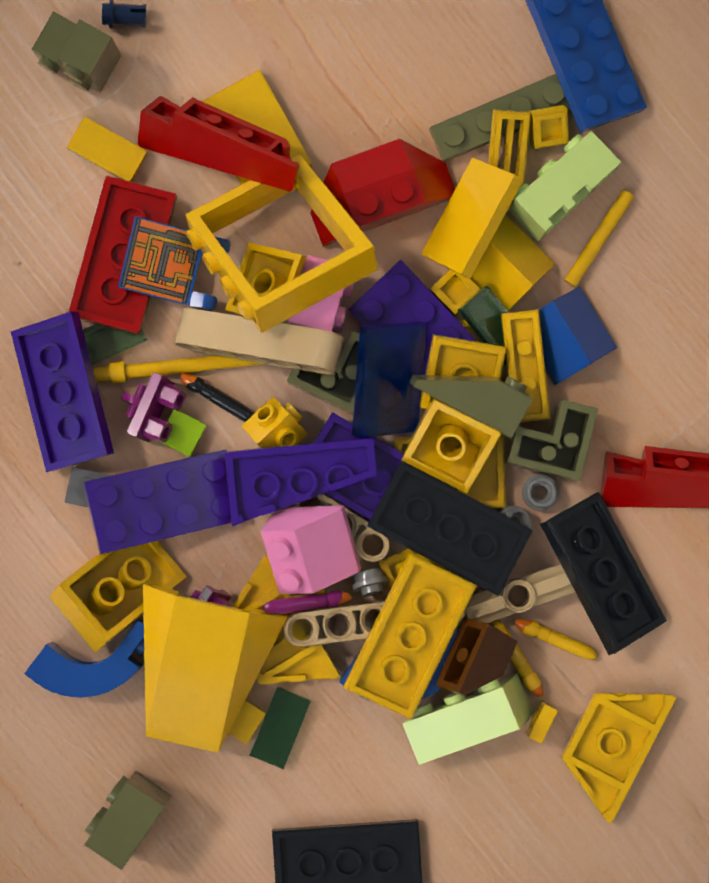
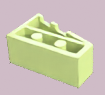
(563, 184)
(468, 719)

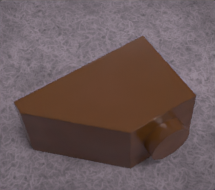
(475, 657)

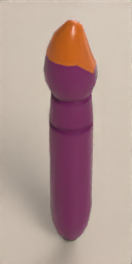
(309, 602)

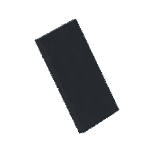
(449, 528)
(603, 573)
(349, 853)

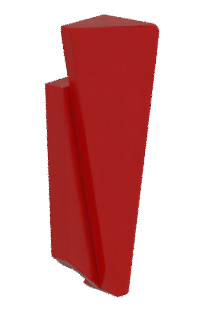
(217, 141)
(657, 480)

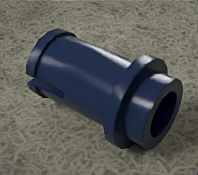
(123, 14)

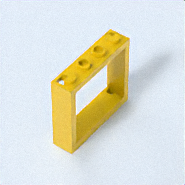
(305, 290)

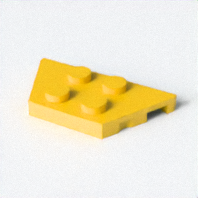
(285, 660)
(613, 744)

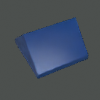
(572, 335)

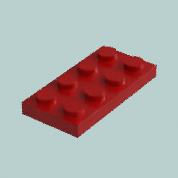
(97, 288)

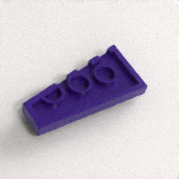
(286, 475)

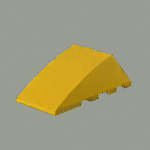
(200, 665)

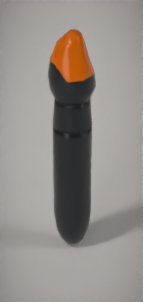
(217, 397)

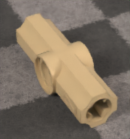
(540, 588)

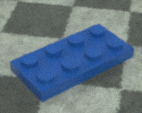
(587, 60)

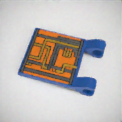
(164, 264)

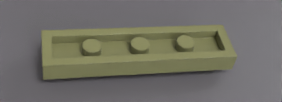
(473, 127)

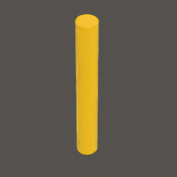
(598, 238)

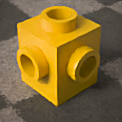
(275, 425)

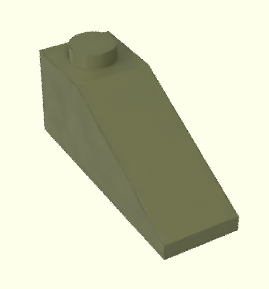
(481, 397)

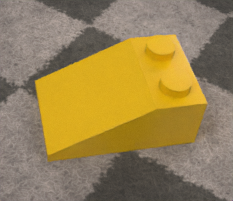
(108, 590)

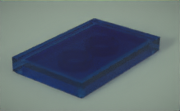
(383, 391)

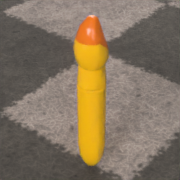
(534, 629)
(523, 667)

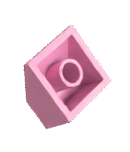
(310, 548)

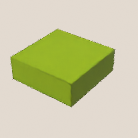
(185, 433)

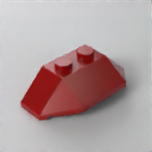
(385, 185)

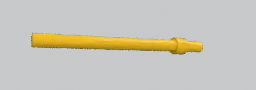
(119, 371)

